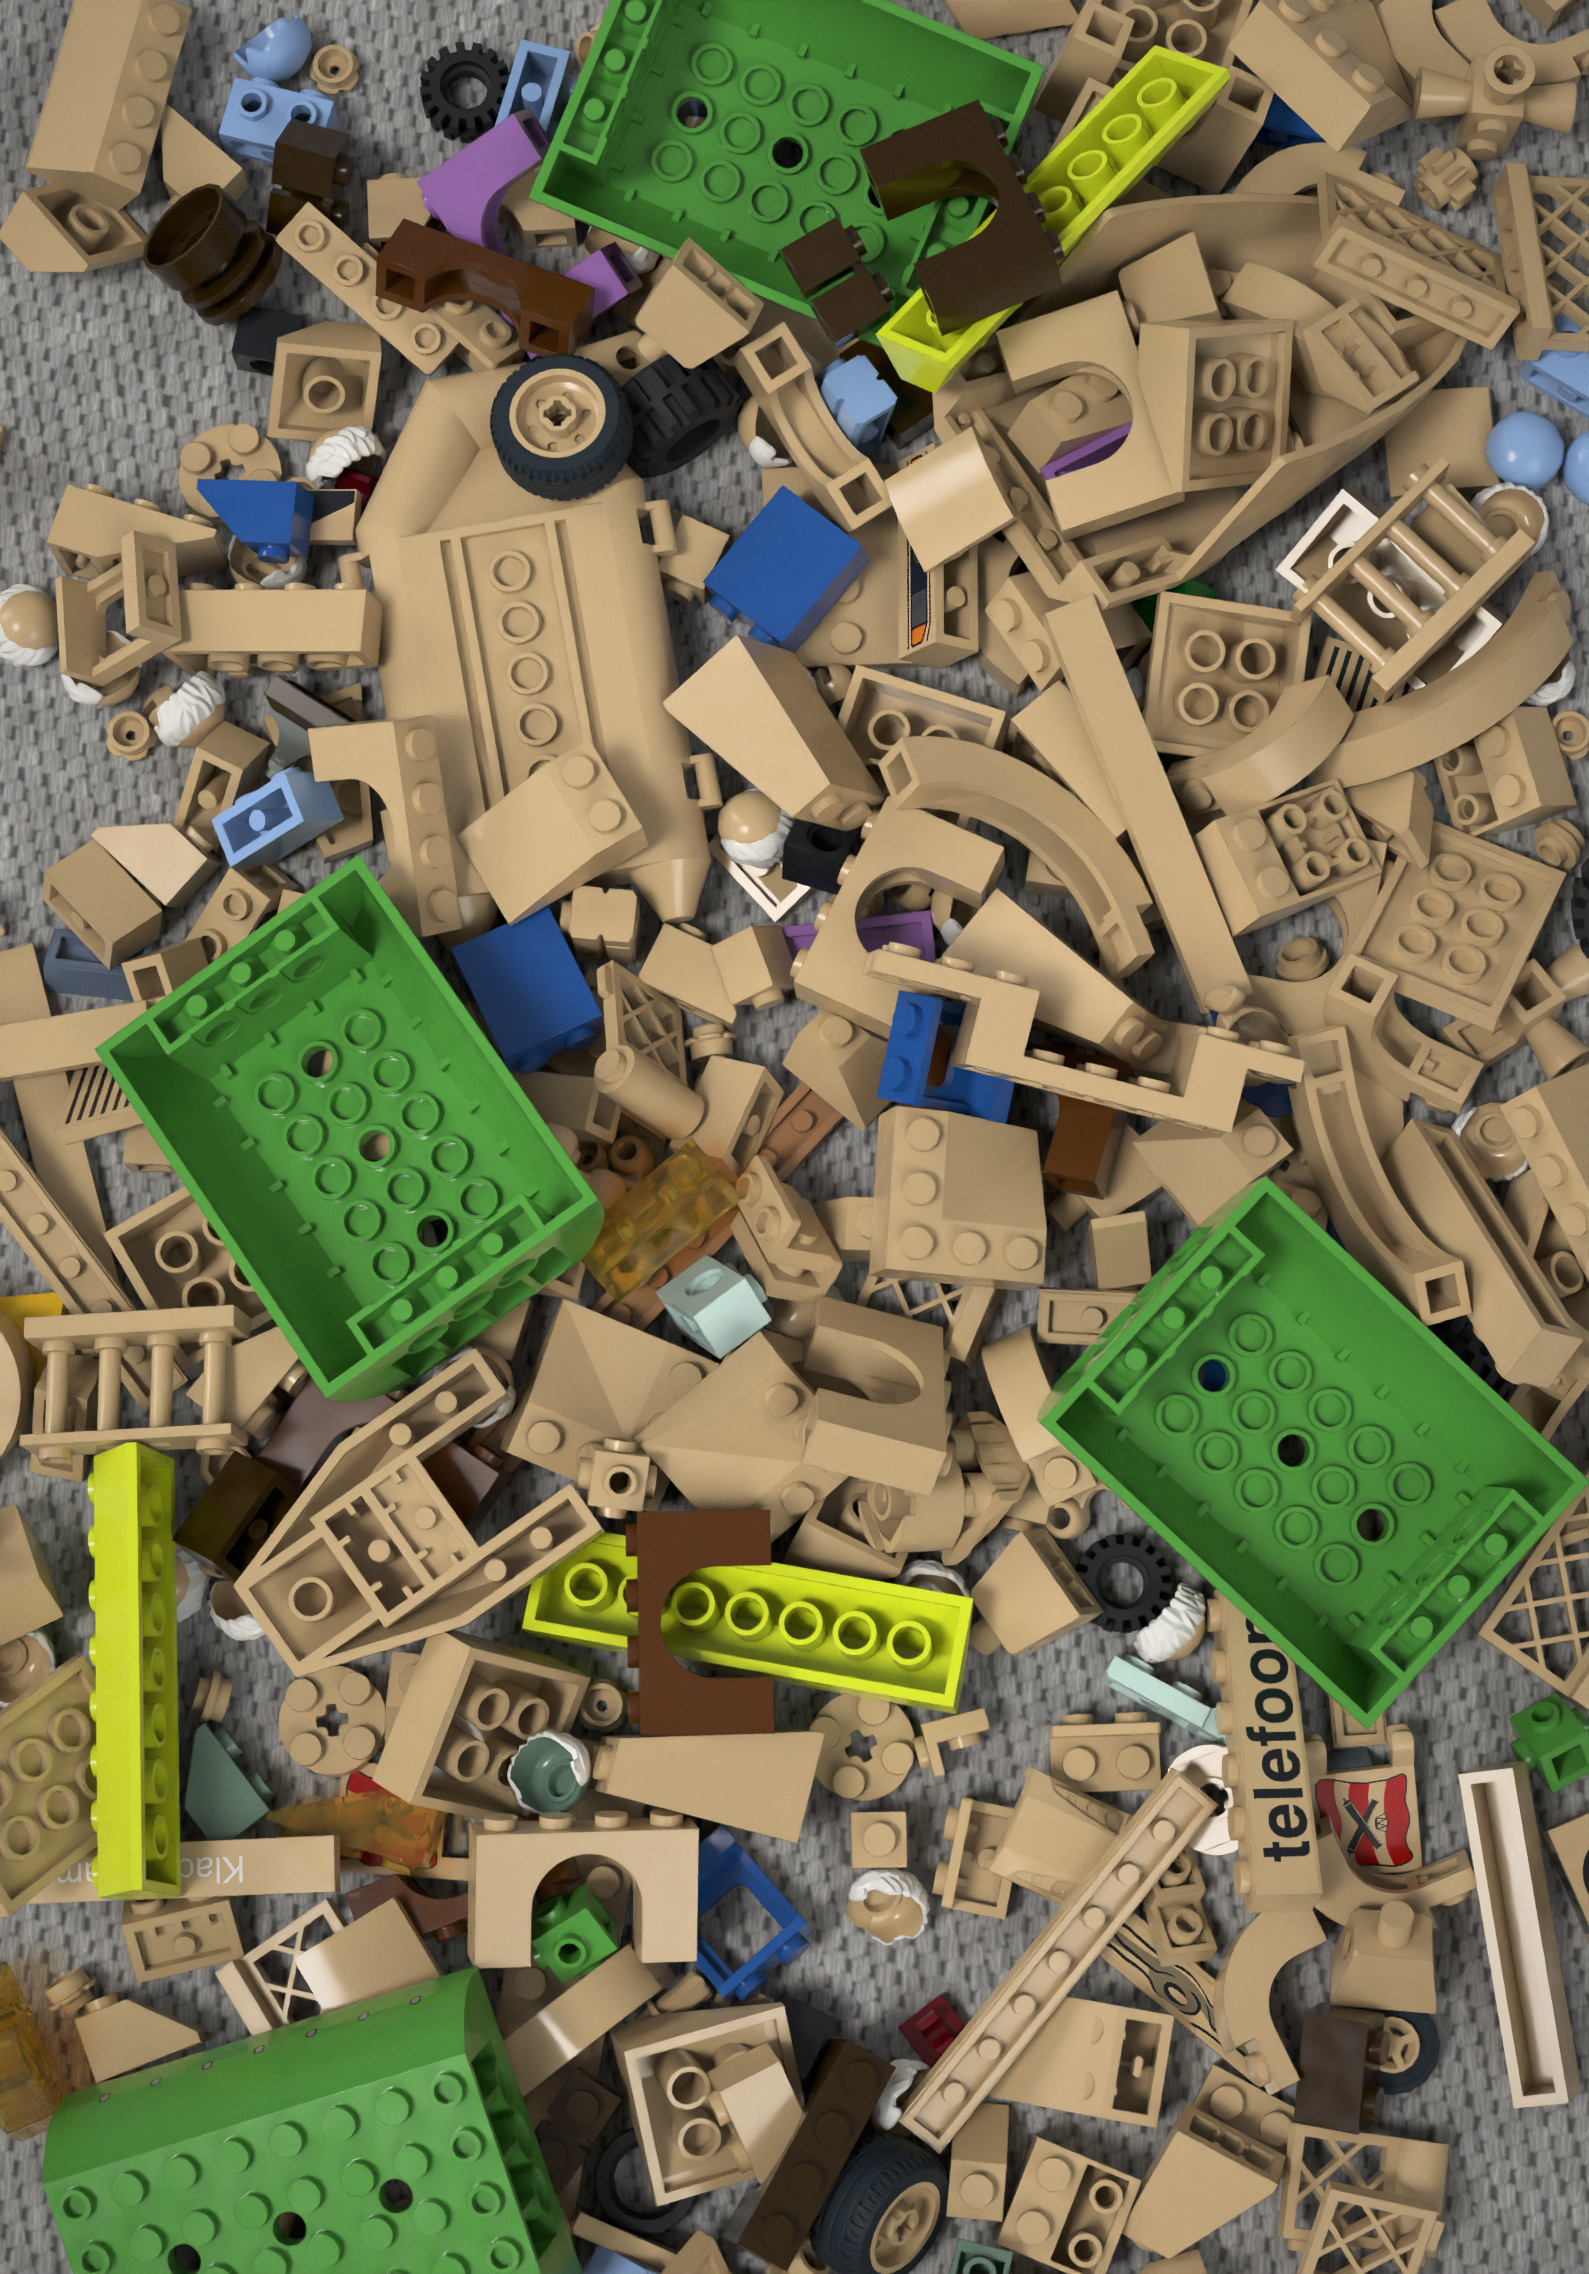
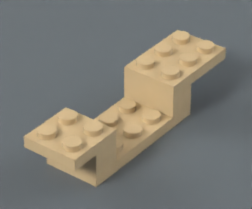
(996, 1027)

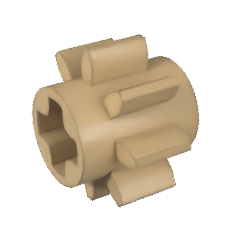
(1445, 179)

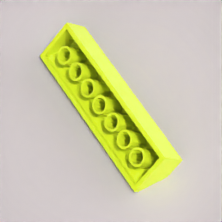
(1075, 186)
(770, 1622)
(135, 1675)

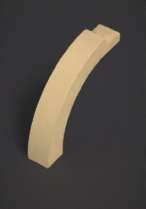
(1461, 702)
(1041, 816)
(1357, 1190)

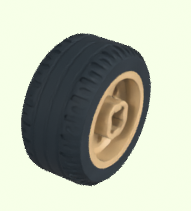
(561, 427)
(882, 2208)

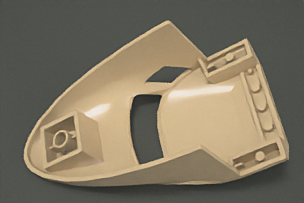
(1194, 535)

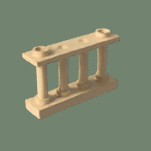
(1426, 629)
(110, 1336)

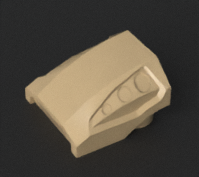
(992, 1470)
(1054, 1837)

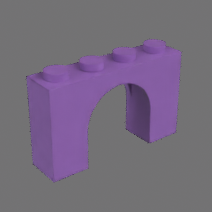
(473, 182)

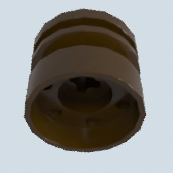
(212, 254)

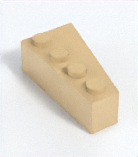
(1069, 418)
(276, 629)

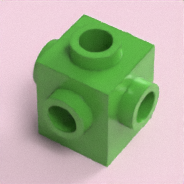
(1548, 1732)
(572, 1934)

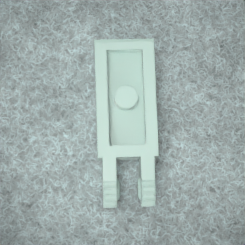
(1175, 1702)

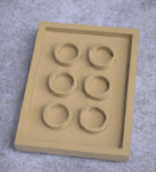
(865, 618)
(1460, 924)
(46, 1782)

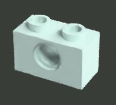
(715, 1305)

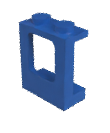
(910, 1057)
(720, 1869)

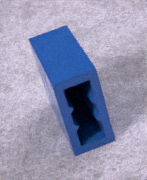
(785, 572)
(528, 992)

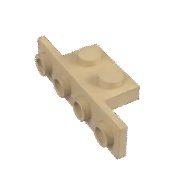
(352, 278)

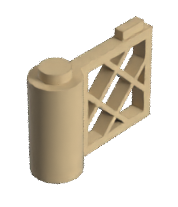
(634, 1073)
(1406, 2169)
(1389, 2207)

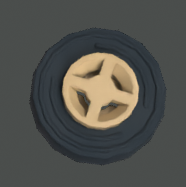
(1412, 2053)

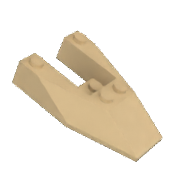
(379, 1551)

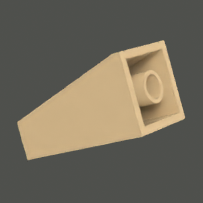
(777, 732)
(1074, 996)
(726, 1779)

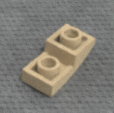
(1177, 1915)

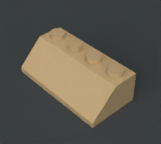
(108, 97)
(1333, 535)

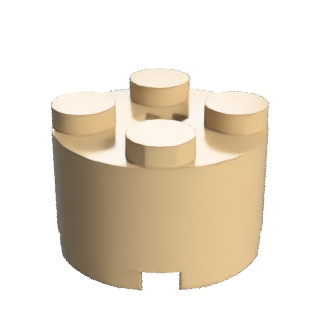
(916, 1522)

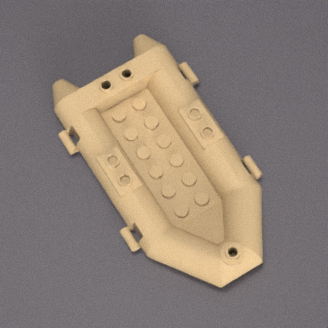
(527, 638)

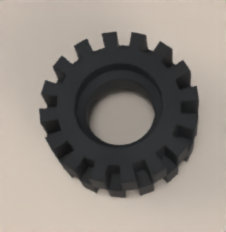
(445, 72)
(1147, 1561)

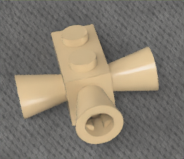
(1494, 101)
(1532, 1018)

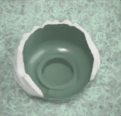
(550, 1772)

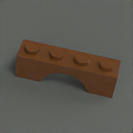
(432, 268)
(446, 1917)

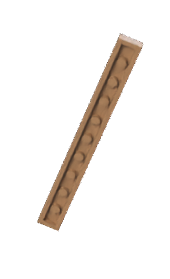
(792, 1136)

